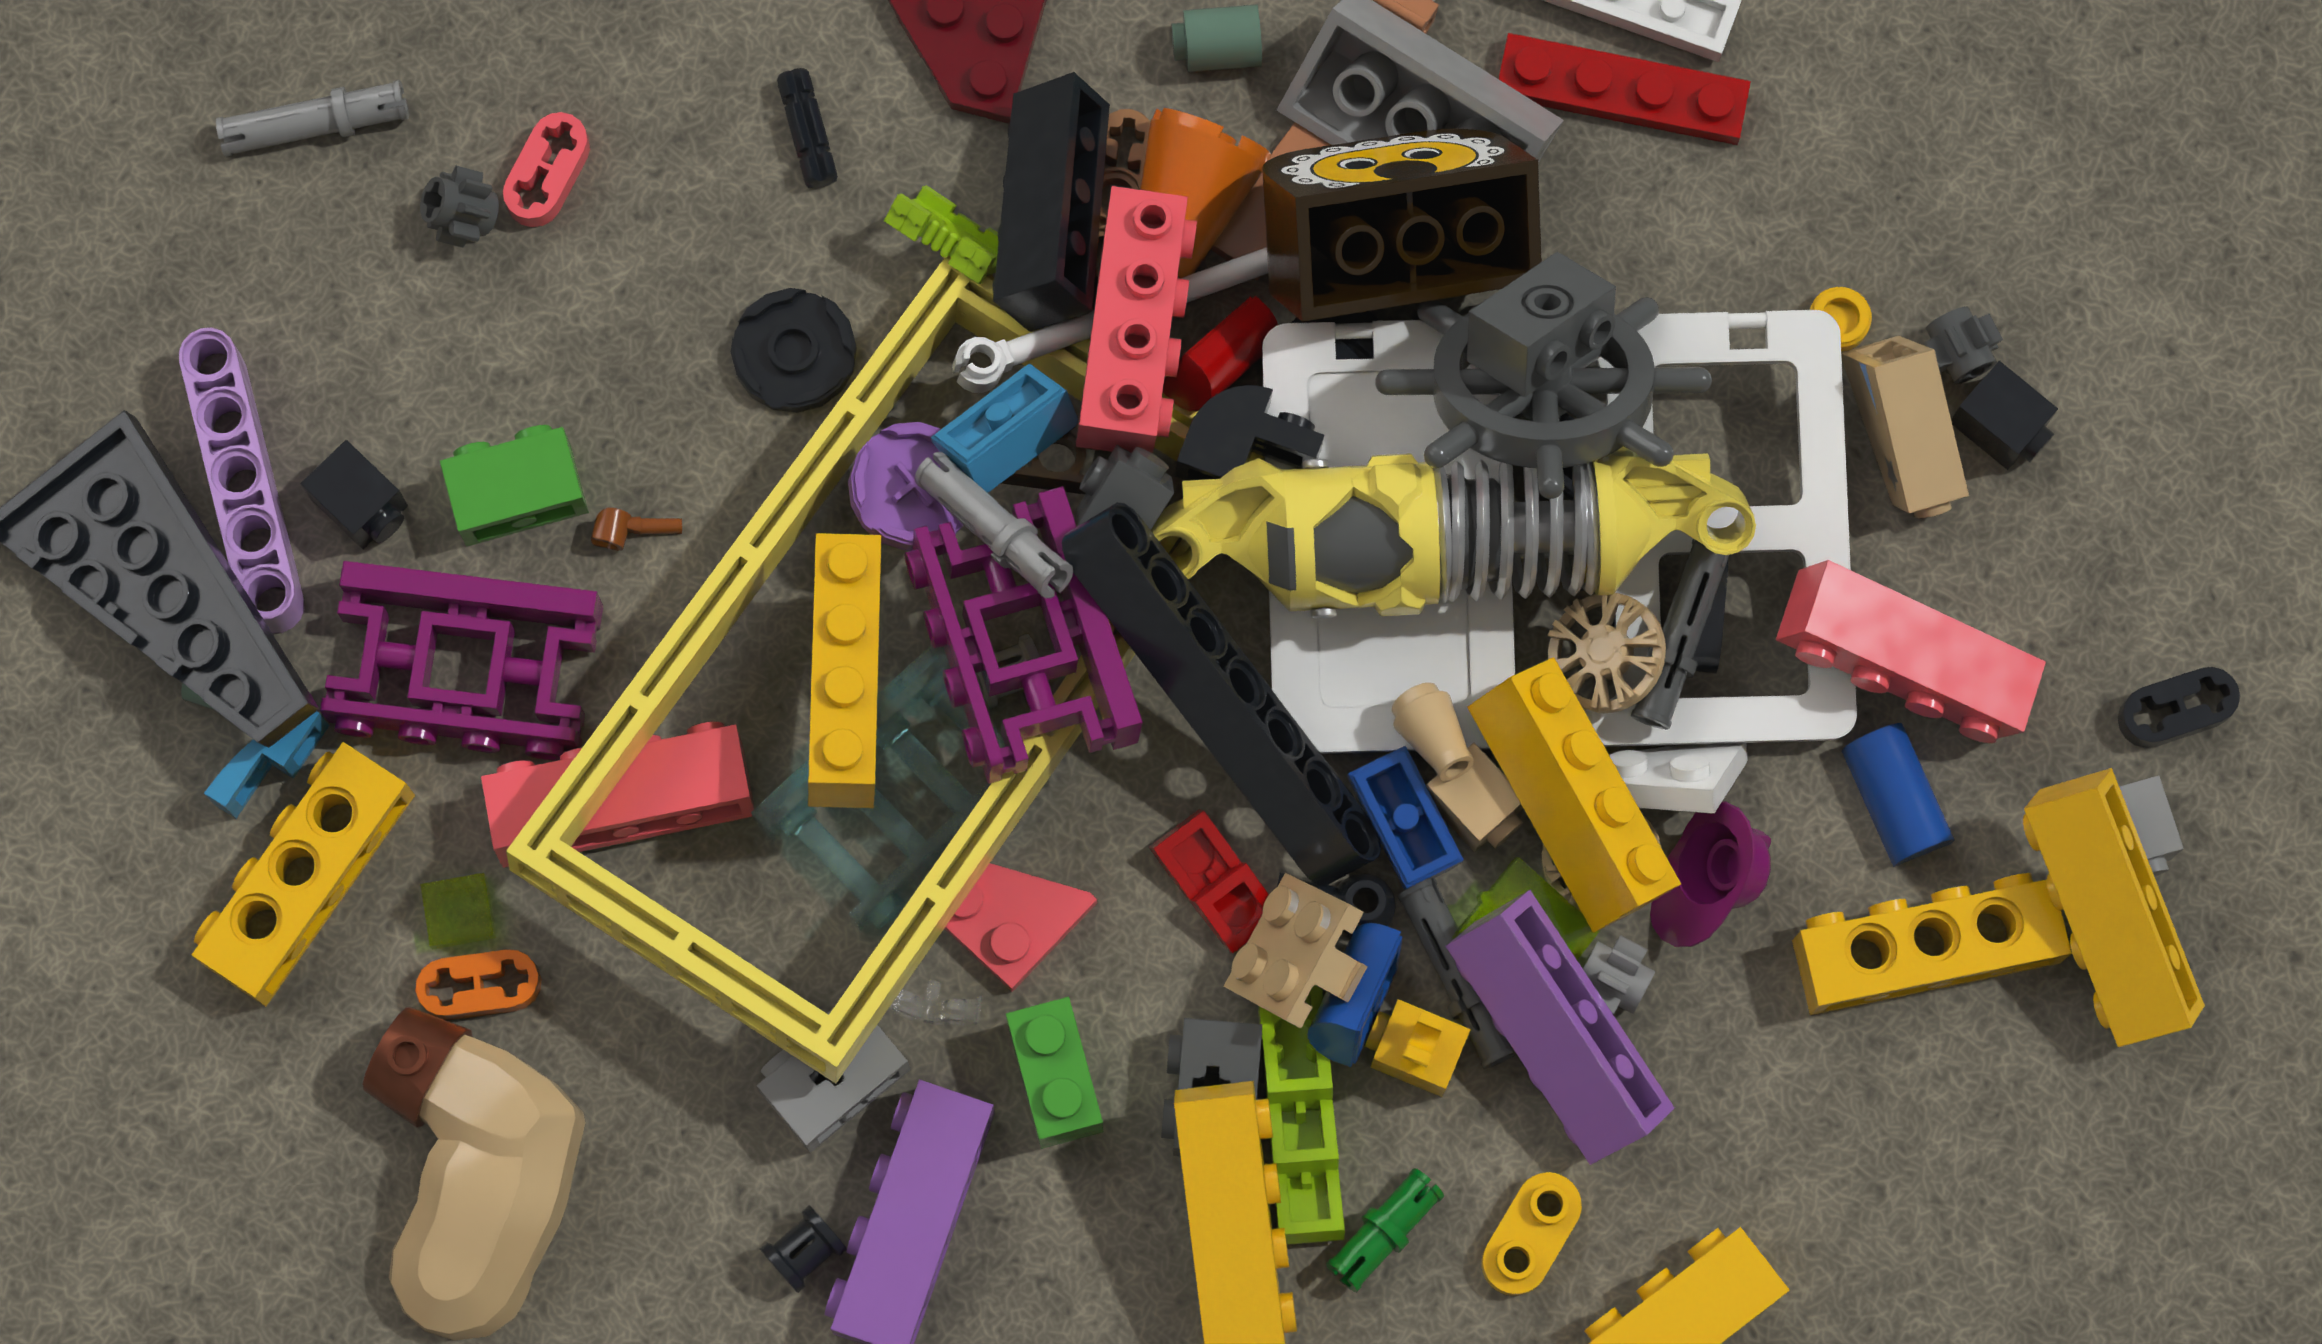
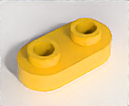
(1532, 1233)

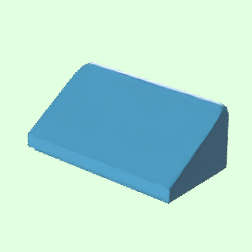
(1007, 427)

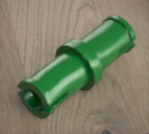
(1385, 1230)

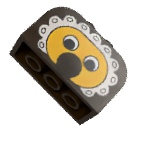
(1399, 221)

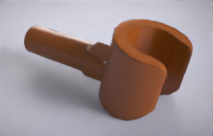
(614, 524)

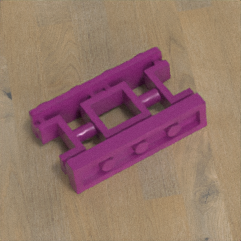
(469, 606)
(1069, 623)

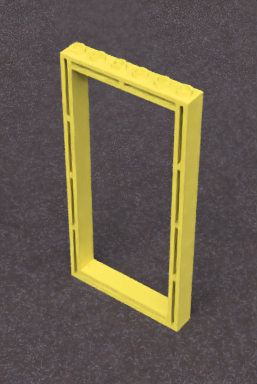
(543, 846)

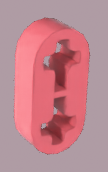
(534, 162)

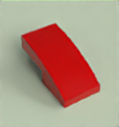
(1212, 878)

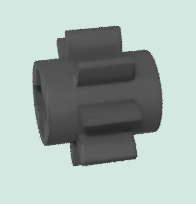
(459, 206)
(1963, 343)

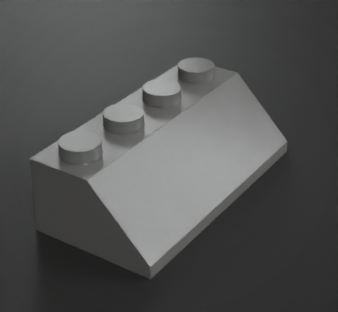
(1387, 78)

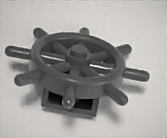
(1535, 354)

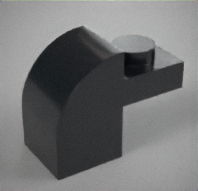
(1238, 424)

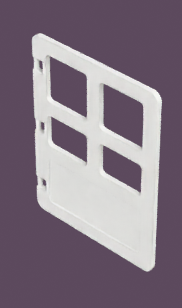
(1351, 668)

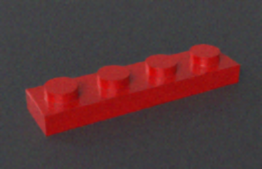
(1626, 88)

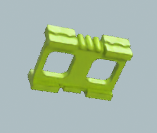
(955, 235)

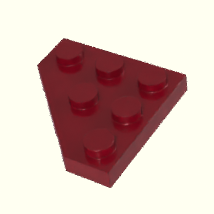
(974, 48)

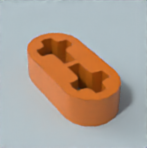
(475, 969)

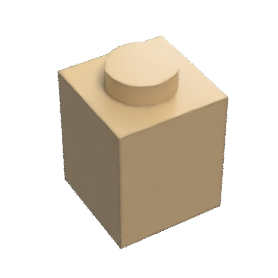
(1478, 803)

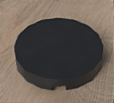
(799, 373)

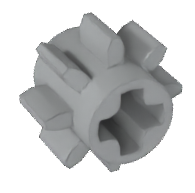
(1619, 973)

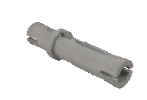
(313, 118)
(1009, 538)

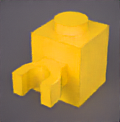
(1416, 1046)

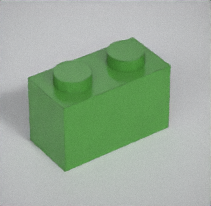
(513, 484)
(1054, 1072)

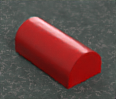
(1221, 356)

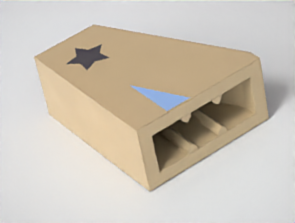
(1908, 423)

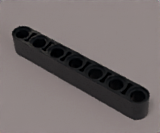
(1221, 694)

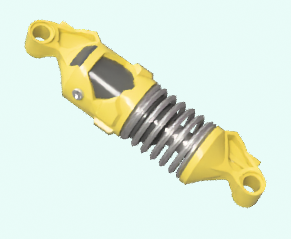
(1413, 534)

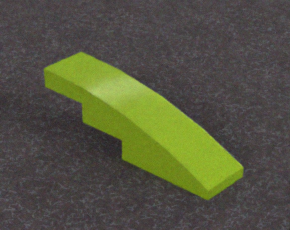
(1303, 1129)

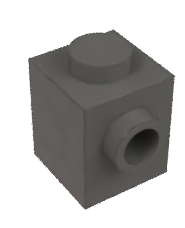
(1126, 478)

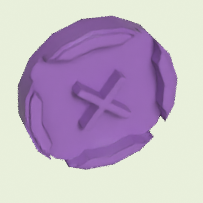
(885, 486)

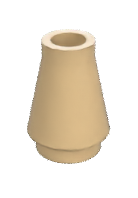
(1432, 728)

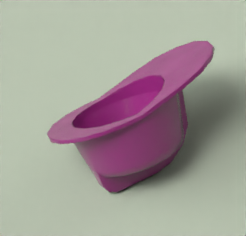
(1719, 868)

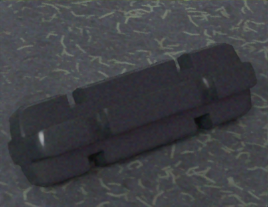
(807, 128)

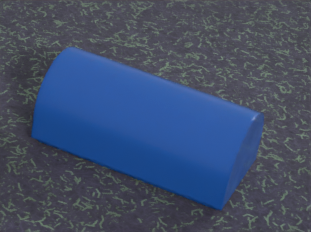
(1897, 794)
(1405, 818)
(1343, 1027)

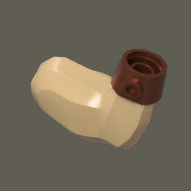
(489, 1182)

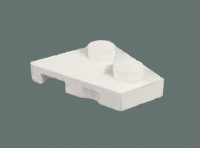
(1681, 775)

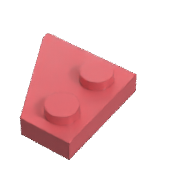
(1016, 921)

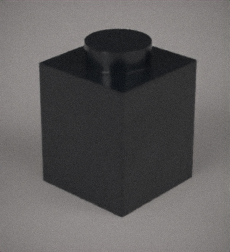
(2005, 417)
(356, 496)

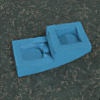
(248, 768)

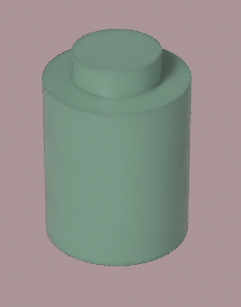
(1218, 38)

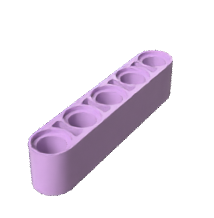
(238, 451)

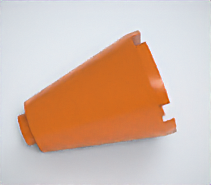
(1202, 163)

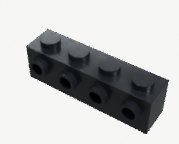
(1051, 202)

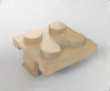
(1296, 950)

